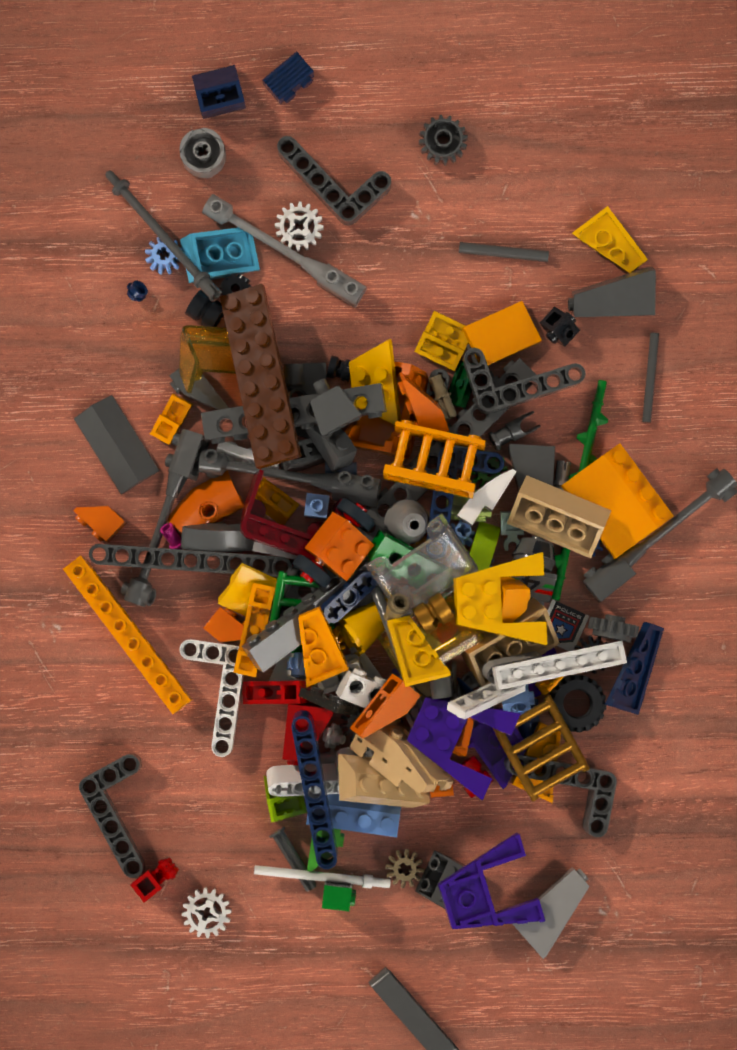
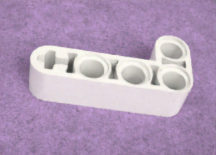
(286, 779)

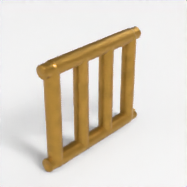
(569, 745)

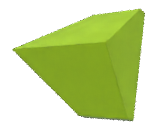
(284, 806)

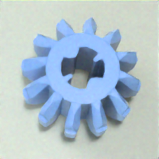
(156, 260)

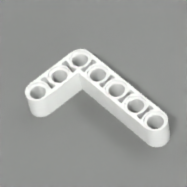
(225, 689)

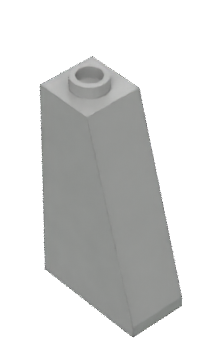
(558, 906)

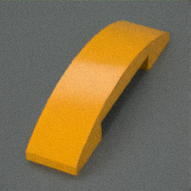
(255, 622)

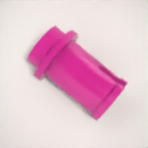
(171, 536)

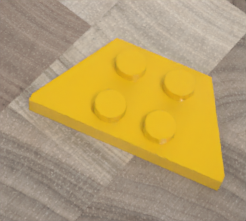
(377, 367)

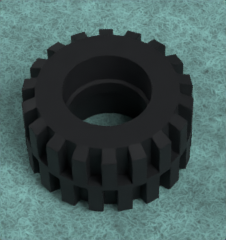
(595, 695)

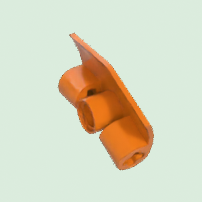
(214, 494)

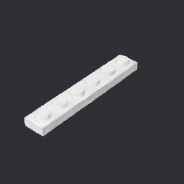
(559, 665)

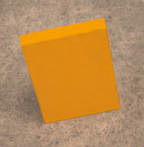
(502, 333)

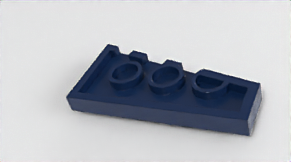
(635, 674)

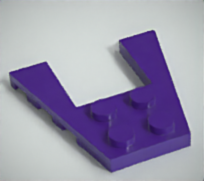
(438, 732)
(468, 896)

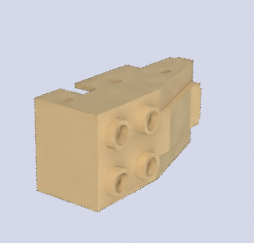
(402, 758)

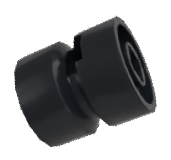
(202, 308)

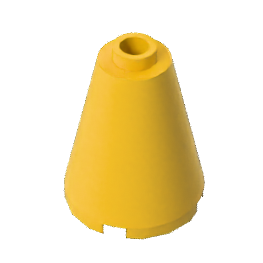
(361, 627)

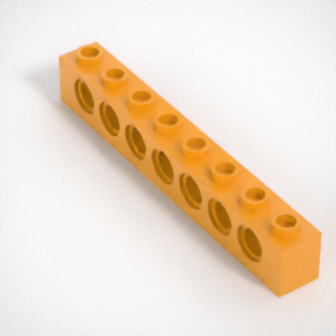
(127, 634)

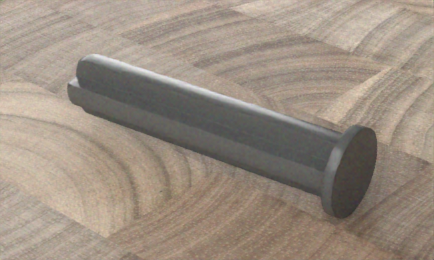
(291, 855)

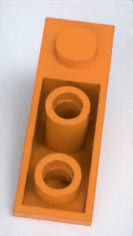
(422, 406)

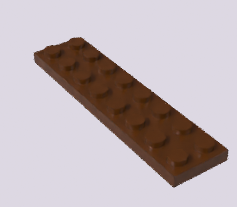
(260, 376)

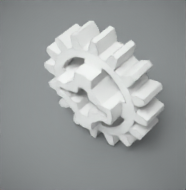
(292, 219)
(193, 908)

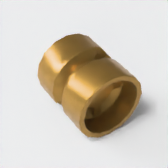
(433, 613)

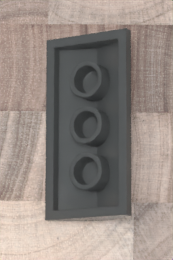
(116, 444)

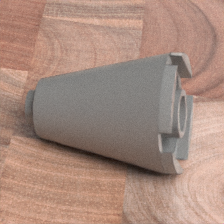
(399, 517)

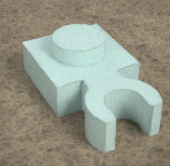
(509, 530)

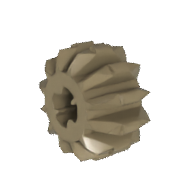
(401, 875)

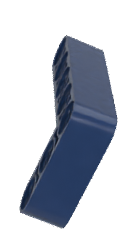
(458, 463)

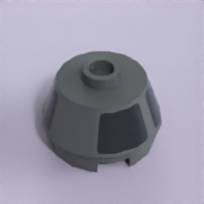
(535, 545)

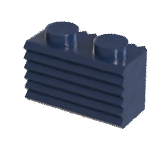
(289, 78)

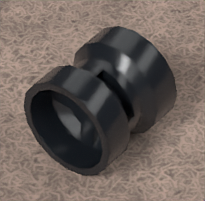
(339, 369)

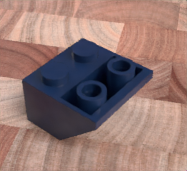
(218, 92)

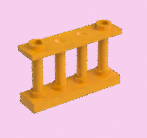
(419, 476)

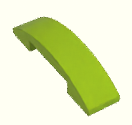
(484, 544)

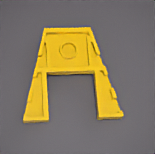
(480, 604)

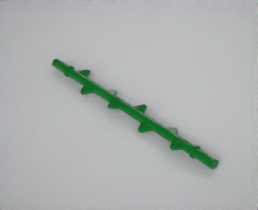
(587, 439)

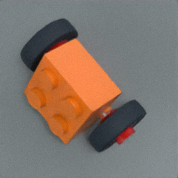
(337, 545)

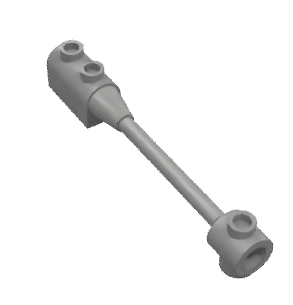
(326, 275)

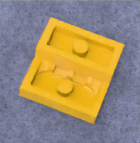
(443, 341)
(238, 592)

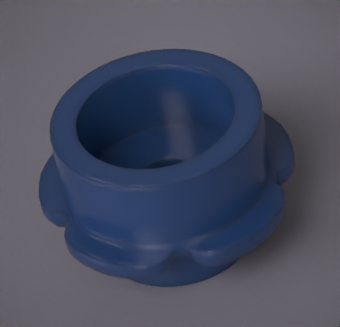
(137, 291)

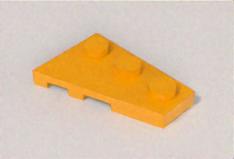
(320, 649)

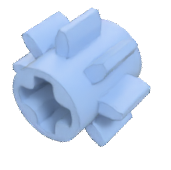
(463, 532)
(296, 665)

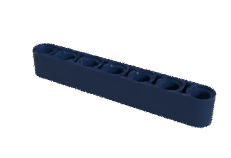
(318, 800)

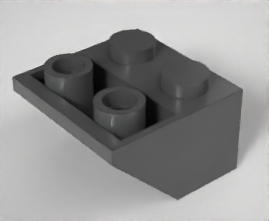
(438, 869)

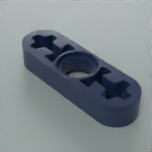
(357, 597)

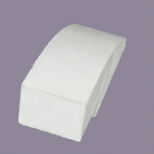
(485, 497)

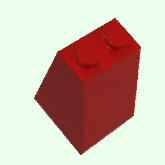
(321, 718)

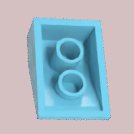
(221, 252)

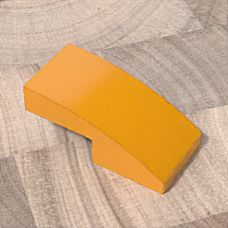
(171, 418)

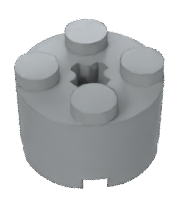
(205, 165)

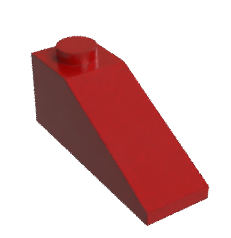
(273, 692)

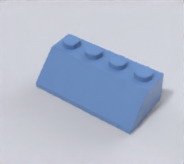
(362, 817)

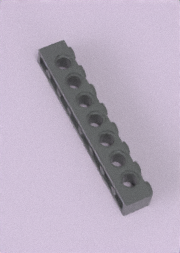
(213, 420)

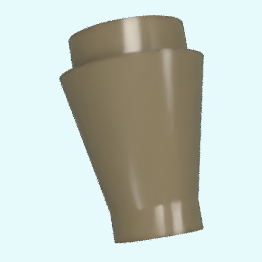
(396, 606)

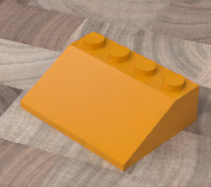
(621, 487)

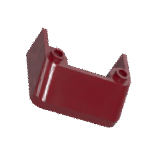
(270, 533)

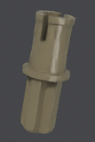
(442, 396)

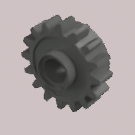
(439, 151)
(613, 628)

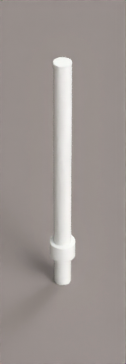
(366, 880)

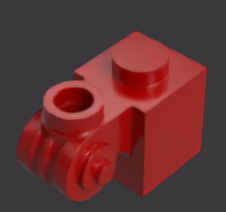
(152, 881)

